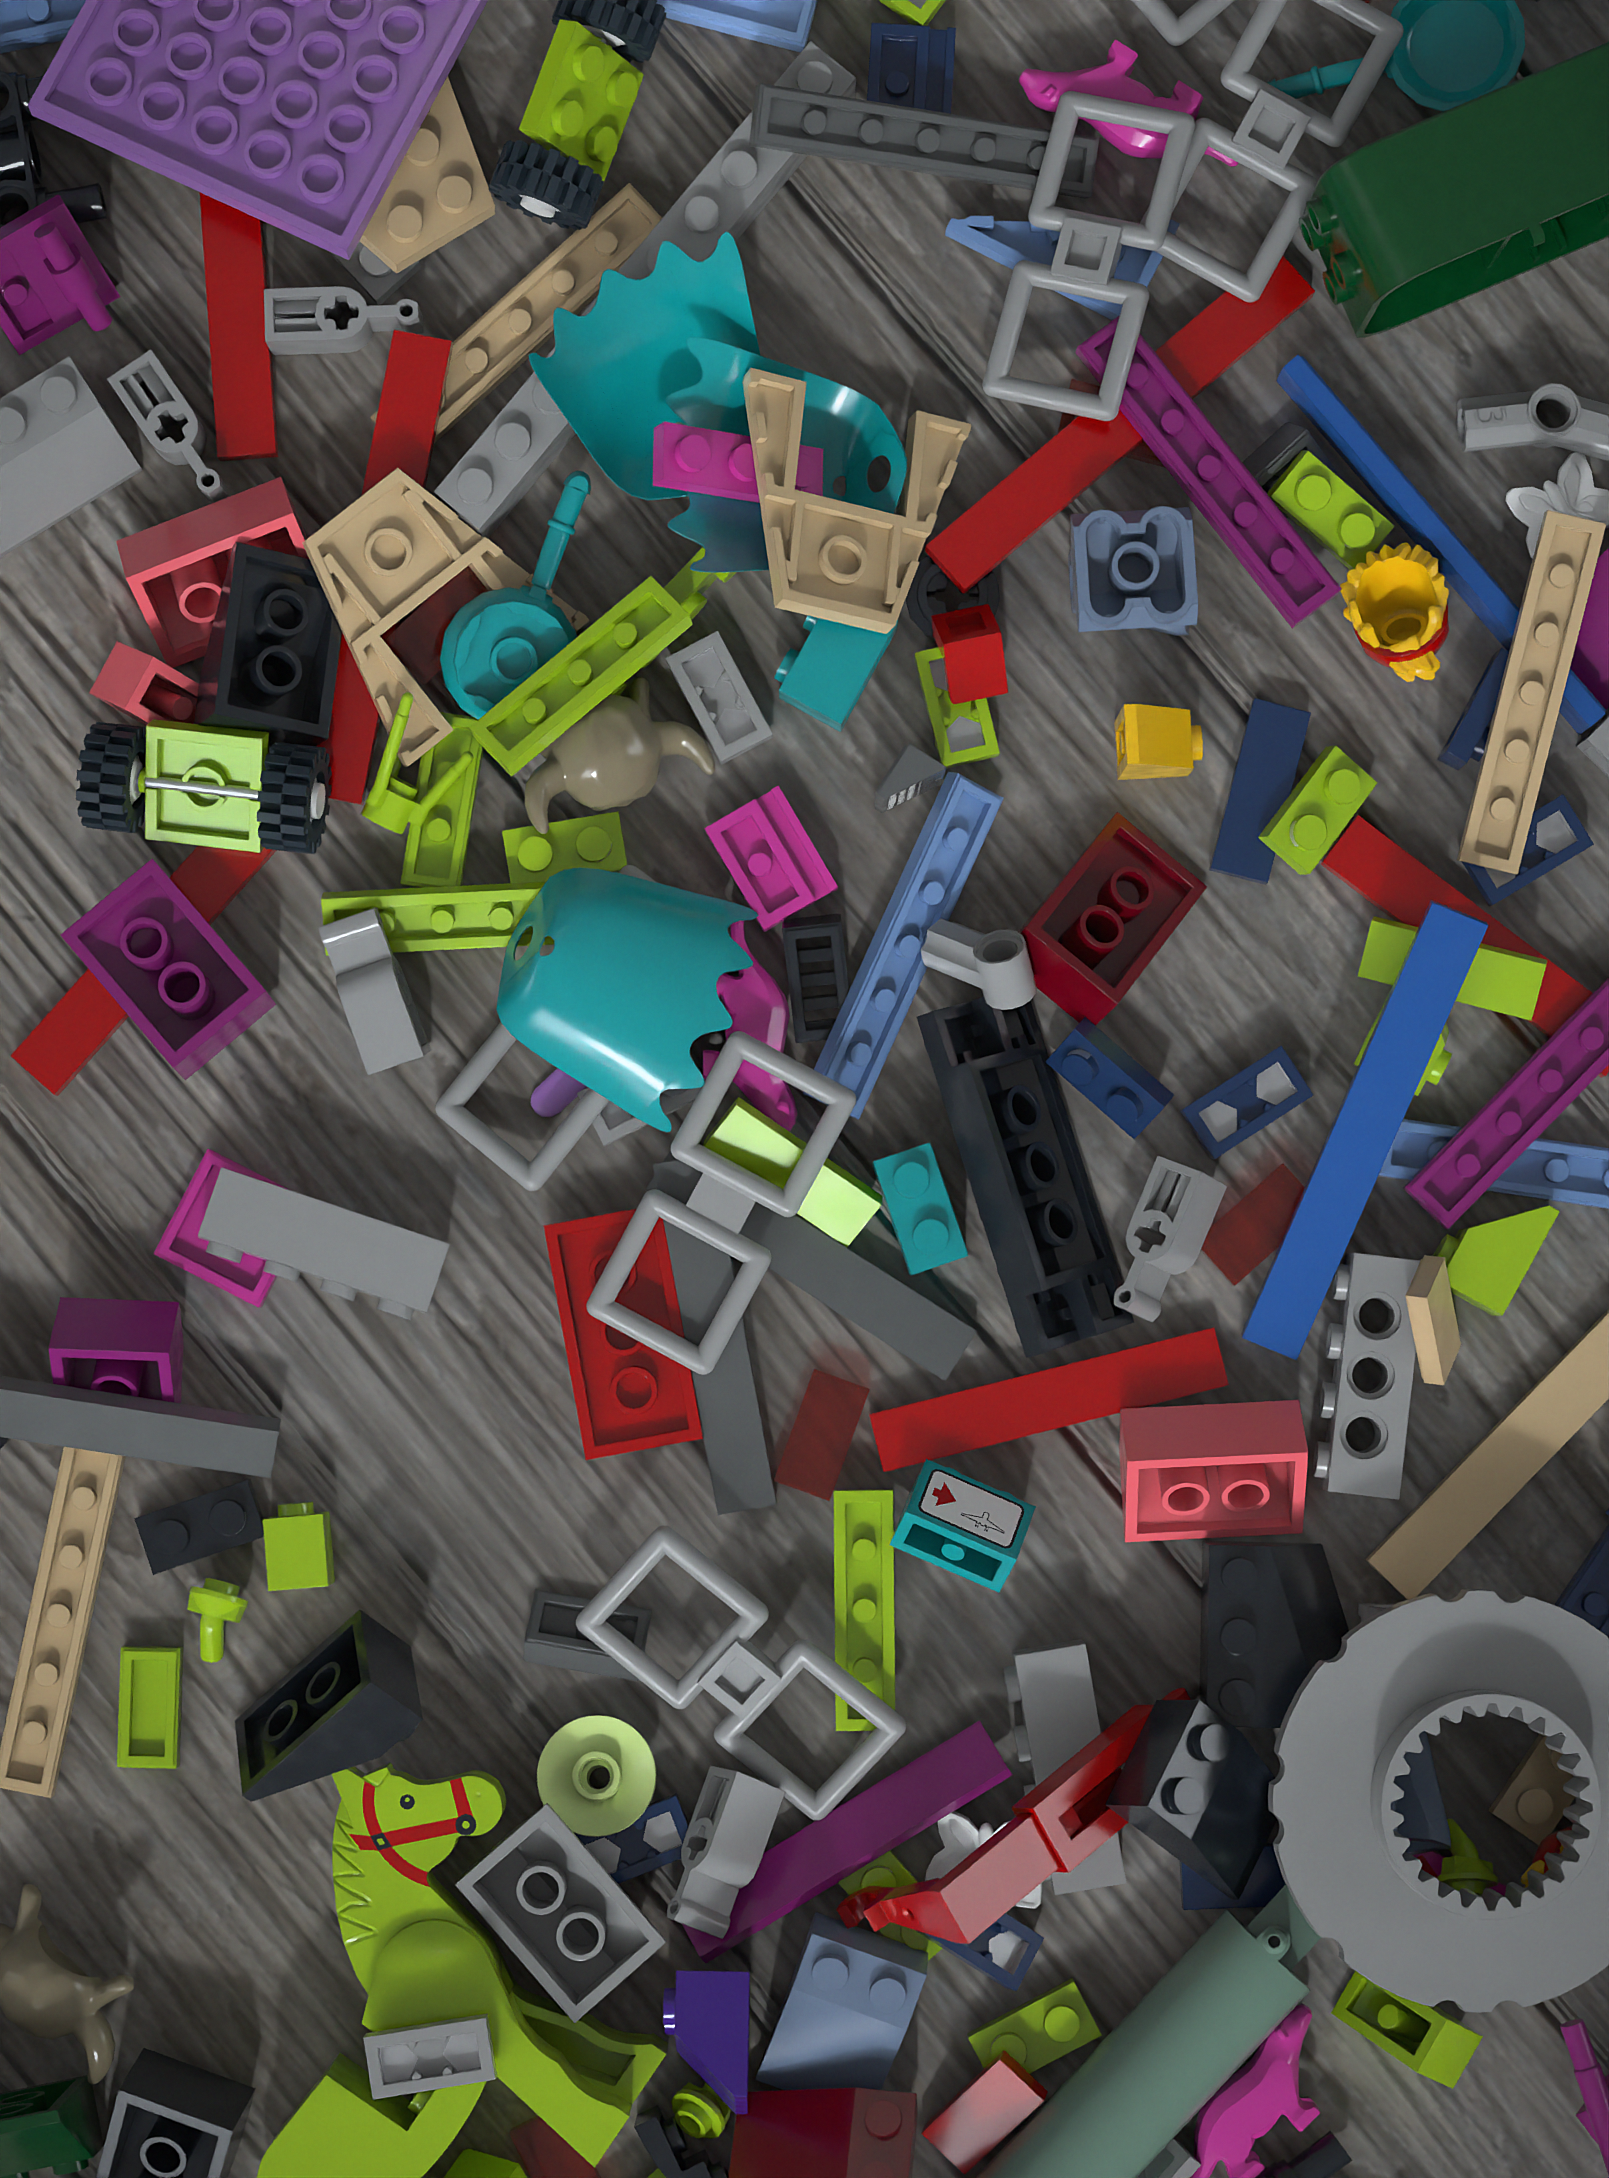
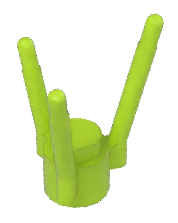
(391, 798)

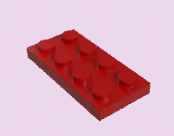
(621, 1388)

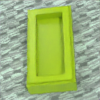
(150, 1707)

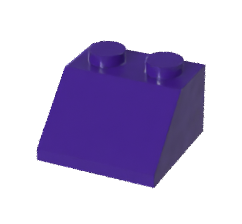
(712, 2029)

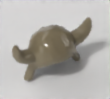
(611, 756)
(51, 1993)

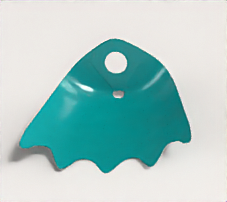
(633, 353)
(834, 418)
(622, 984)

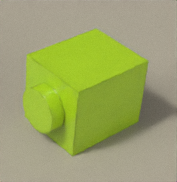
(298, 1547)

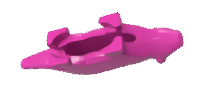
(1112, 81)
(763, 1013)
(1254, 2101)

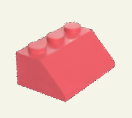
(184, 562)
(1212, 1470)

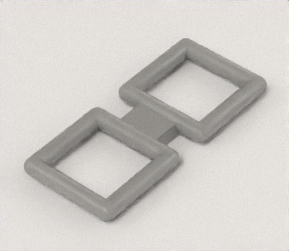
(1271, 134)
(1088, 255)
(452, 1110)
(721, 1202)
(740, 1673)

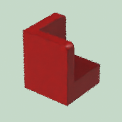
(971, 653)

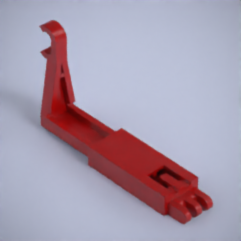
(1051, 1833)

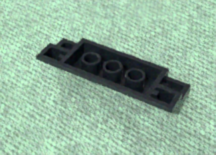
(1025, 1173)

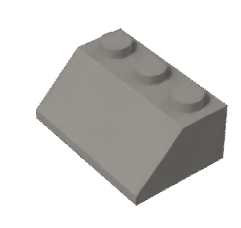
(55, 453)
(560, 1912)

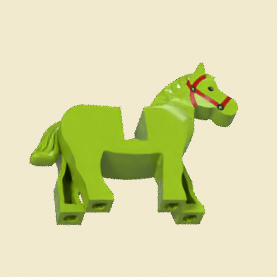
(434, 1963)

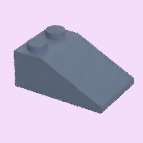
(843, 2010)

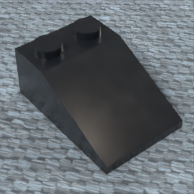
(271, 650)
(330, 1710)
(1197, 1792)
(174, 2122)

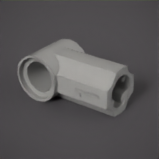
(990, 961)

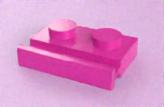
(771, 858)

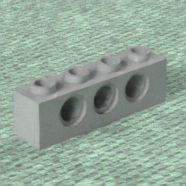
(1380, 1466)

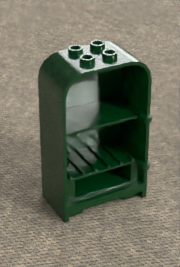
(1466, 197)

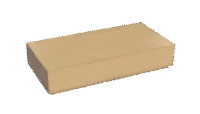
(1433, 1319)

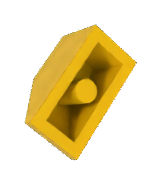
(1156, 742)

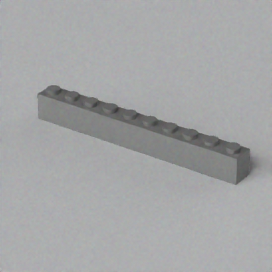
(719, 200)

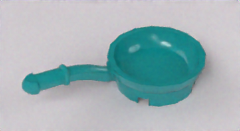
(1444, 56)
(510, 630)

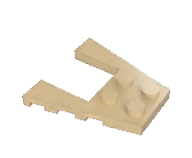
(434, 191)
(831, 553)
(384, 562)

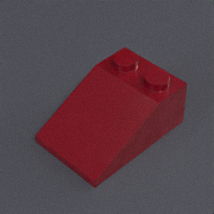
(1107, 920)
(825, 2134)

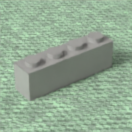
(322, 1241)
(1058, 1722)

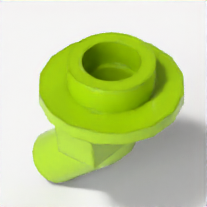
(216, 1603)
(1465, 1867)
(700, 2111)

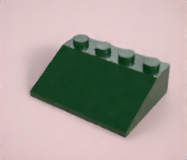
(49, 2127)

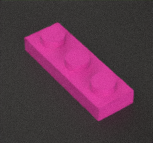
(720, 463)

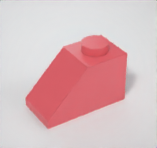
(145, 687)

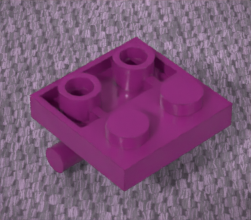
(49, 277)

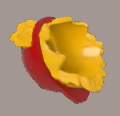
(1399, 609)

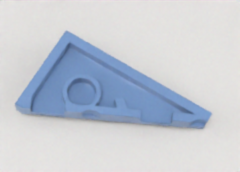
(1020, 240)

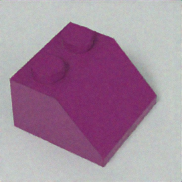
(119, 1347)

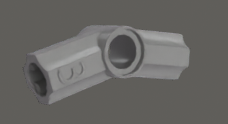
(1513, 422)

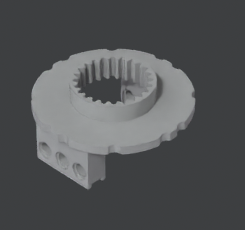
(1337, 1788)

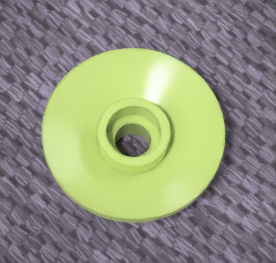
(572, 1757)

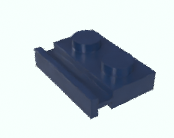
(911, 66)

